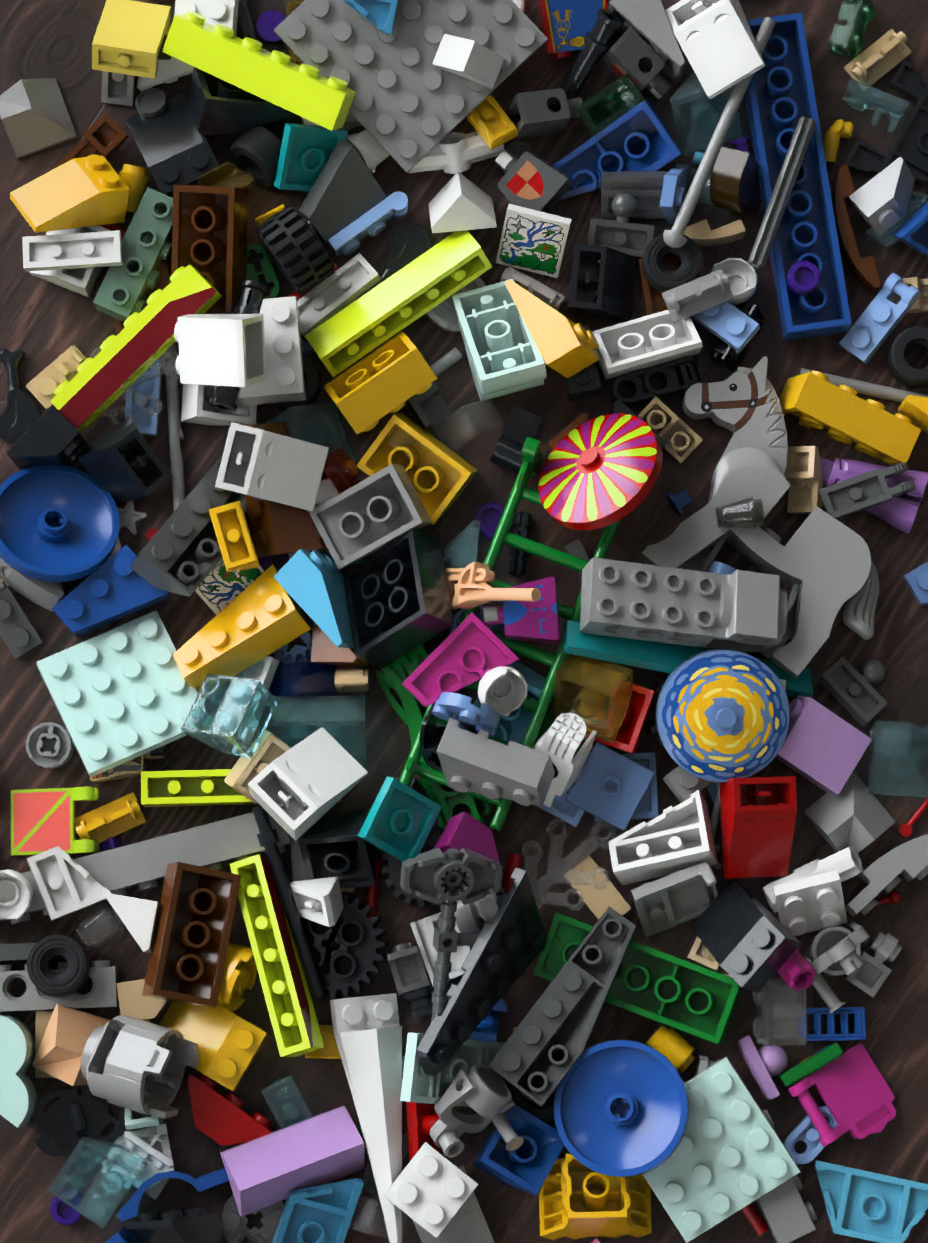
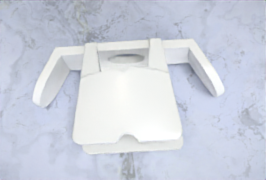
(561, 744)

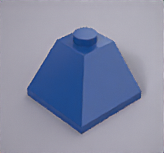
(530, 1163)

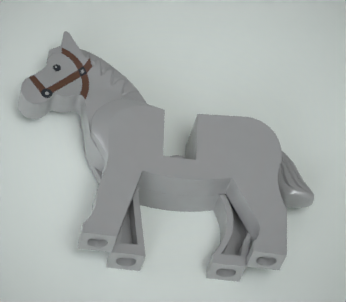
(820, 563)

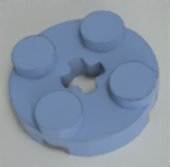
(470, 716)

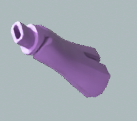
(899, 511)

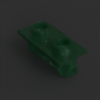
(851, 37)

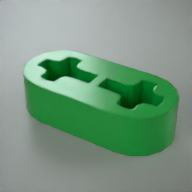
(266, 267)

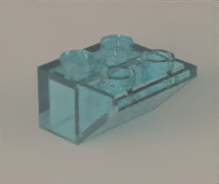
(230, 714)
(97, 1179)

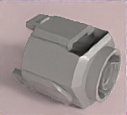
(137, 1064)

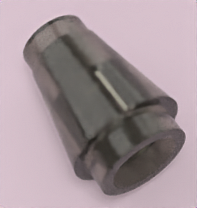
(741, 514)

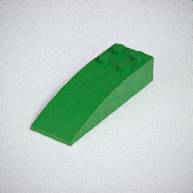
(653, 983)

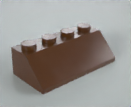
(212, 237)
(191, 934)

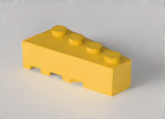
(243, 632)

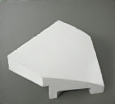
(154, 1148)

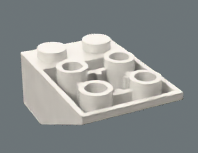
(715, 42)
(271, 466)
(306, 782)

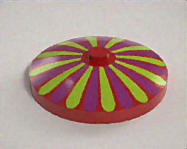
(600, 471)

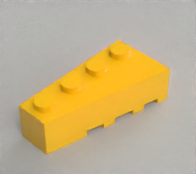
(849, 417)

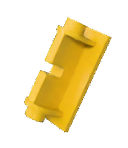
(110, 819)

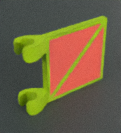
(47, 820)

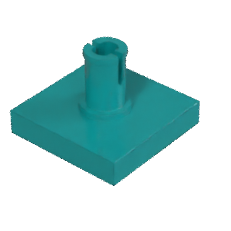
(304, 155)
(399, 820)

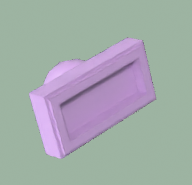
(763, 1064)

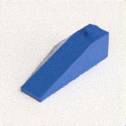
(630, 144)

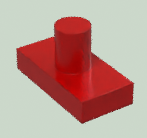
(419, 1122)

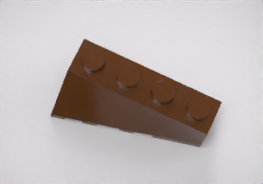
(277, 526)

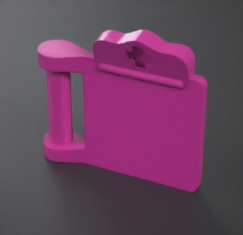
(852, 1093)

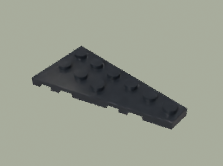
(490, 970)

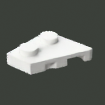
(64, 883)

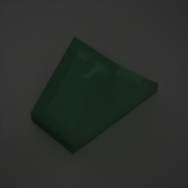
(609, 103)

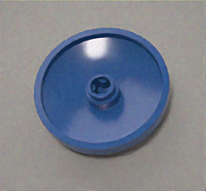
(56, 523)
(621, 1108)

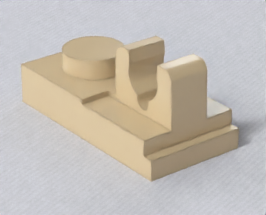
(61, 369)

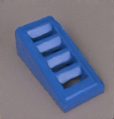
(859, 1024)
(487, 1029)

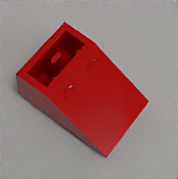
(757, 825)

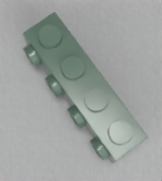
(143, 250)

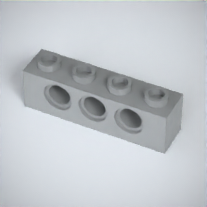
(102, 994)

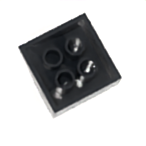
(398, 598)

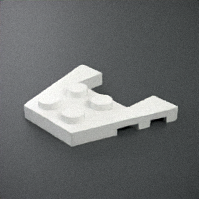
(216, 12)

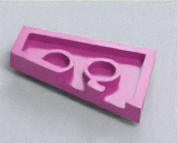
(458, 661)

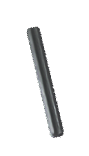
(781, 192)

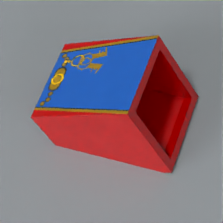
(567, 23)

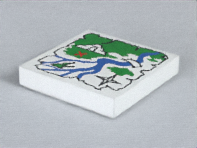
(533, 240)
(223, 587)

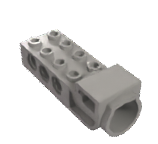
(682, 605)

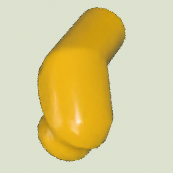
(832, 138)

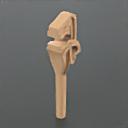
(469, 588)

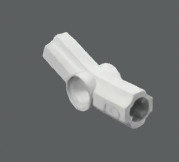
(457, 153)
(845, 862)

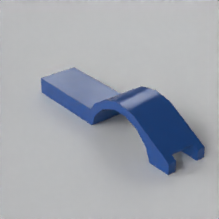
(200, 1183)

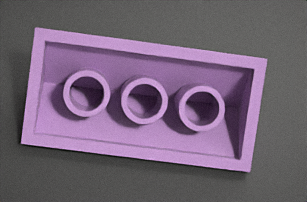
(293, 1159)

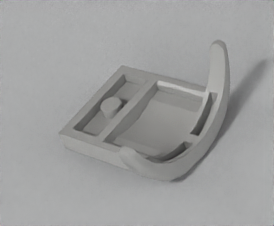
(675, 898)

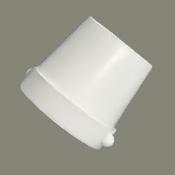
(368, 149)

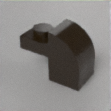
(732, 181)

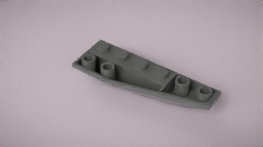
(187, 544)
(565, 1014)

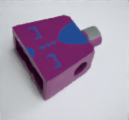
(528, 619)

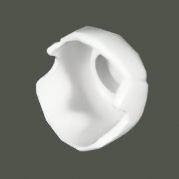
(741, 277)
(503, 689)
(14, 894)

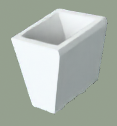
(221, 349)

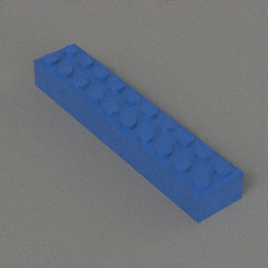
(808, 229)

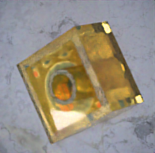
(595, 692)

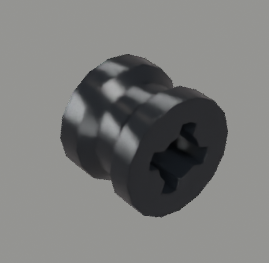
(420, 1002)

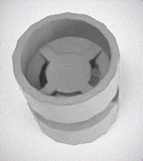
(473, 916)

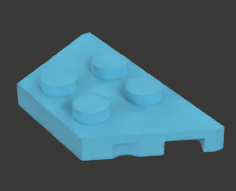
(870, 1203)

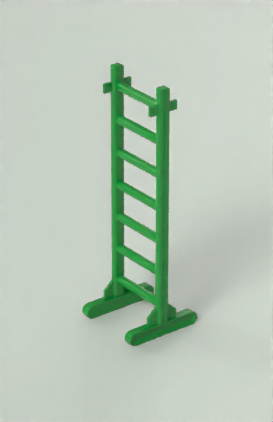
(531, 465)

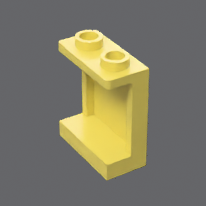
(130, 37)

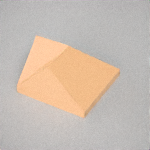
(64, 1043)

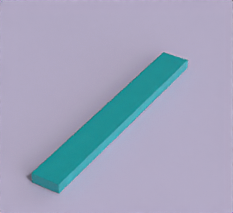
(658, 655)

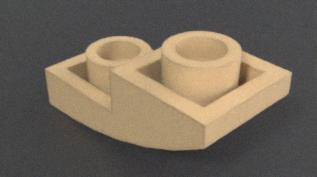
(679, 436)

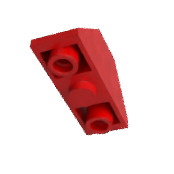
(222, 1115)

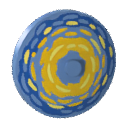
(722, 715)

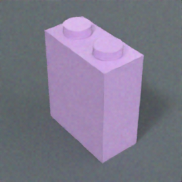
(821, 745)

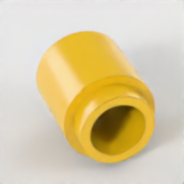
(672, 1046)

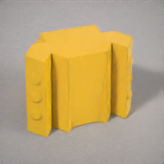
(591, 1204)

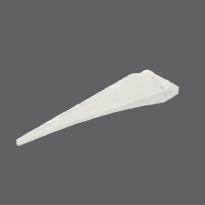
(371, 1055)

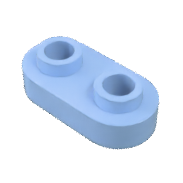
(809, 1135)

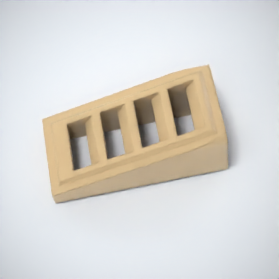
(352, 679)

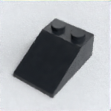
(226, 108)
(172, 146)
(744, 937)

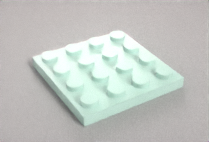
(120, 693)
(724, 1157)

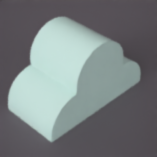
(497, 342)
(16, 1056)

